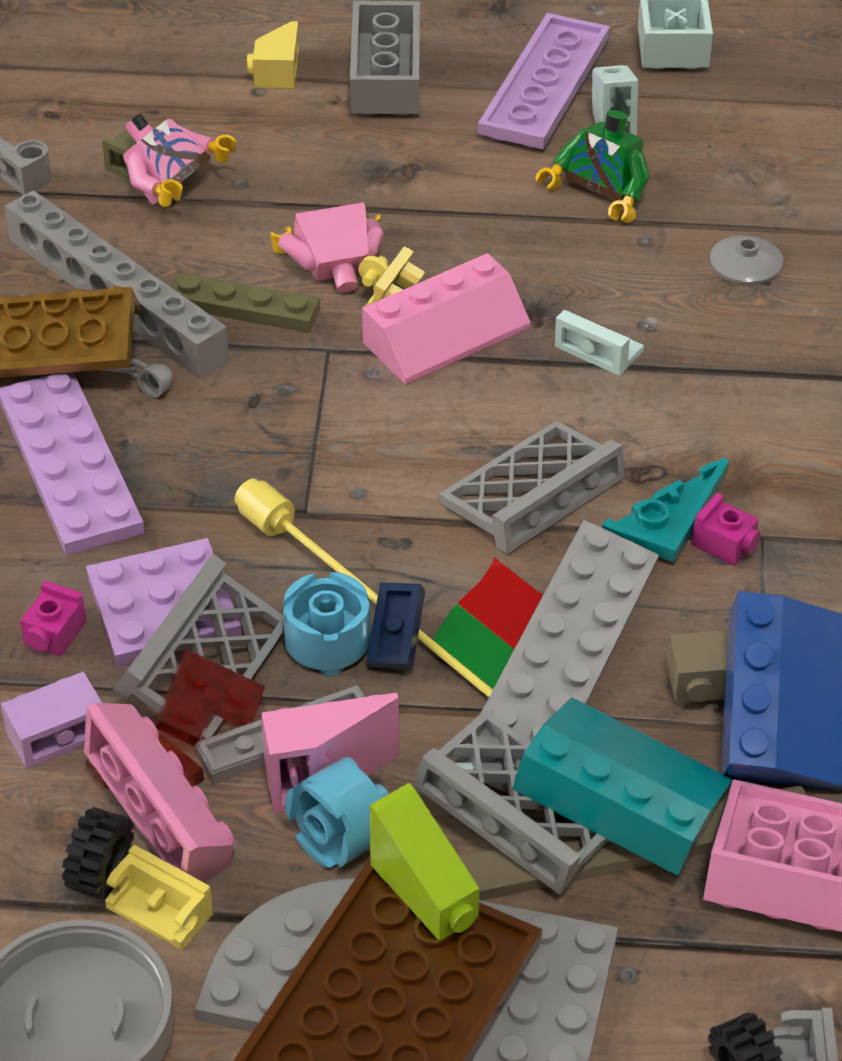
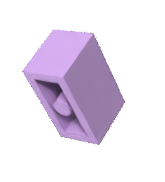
(49, 719)

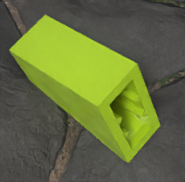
(421, 863)

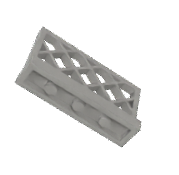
(547, 498)
(182, 621)
(500, 817)

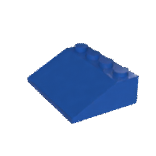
(783, 693)

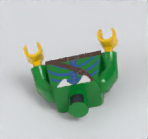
(605, 162)

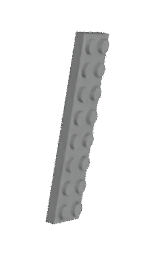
(568, 635)

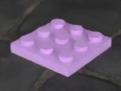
(141, 591)

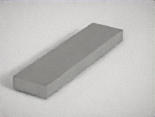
(243, 747)

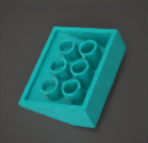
(621, 784)

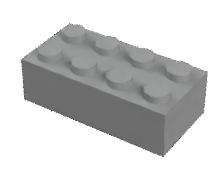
(385, 57)

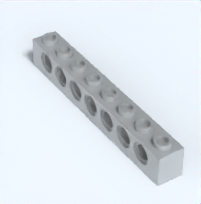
(91, 263)

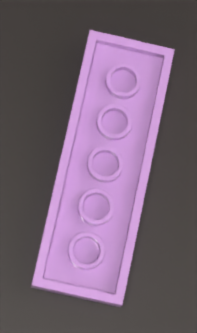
(544, 81)
(70, 462)

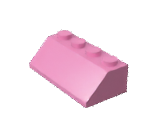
(444, 318)
(155, 792)

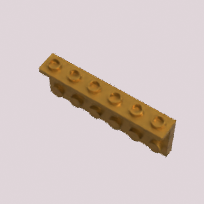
(67, 331)

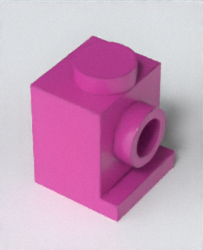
(725, 531)
(53, 619)

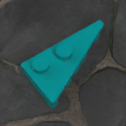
(669, 516)

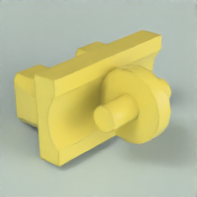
(384, 277)

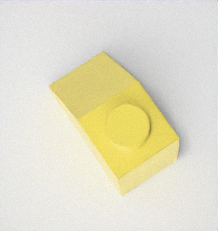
(275, 58)

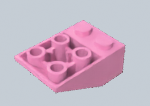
(314, 736)

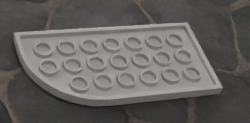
(545, 1017)

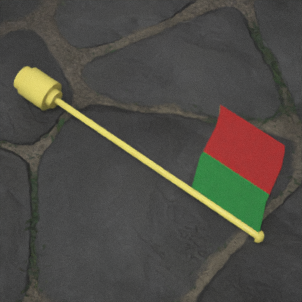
(477, 631)

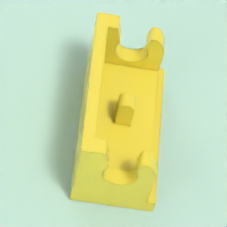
(159, 897)

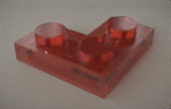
(203, 688)

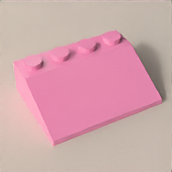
(779, 856)

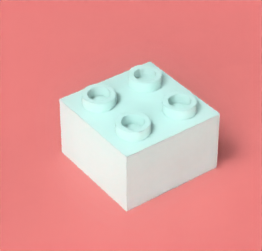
(675, 34)

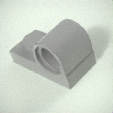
(25, 165)

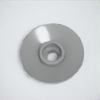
(746, 260)

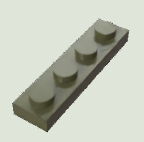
(249, 302)

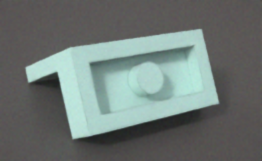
(595, 343)

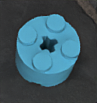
(327, 622)
(334, 812)

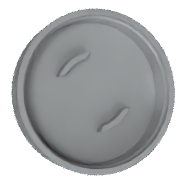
(84, 995)

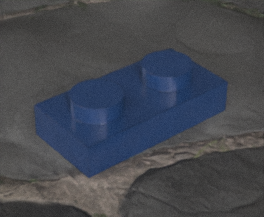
(396, 626)

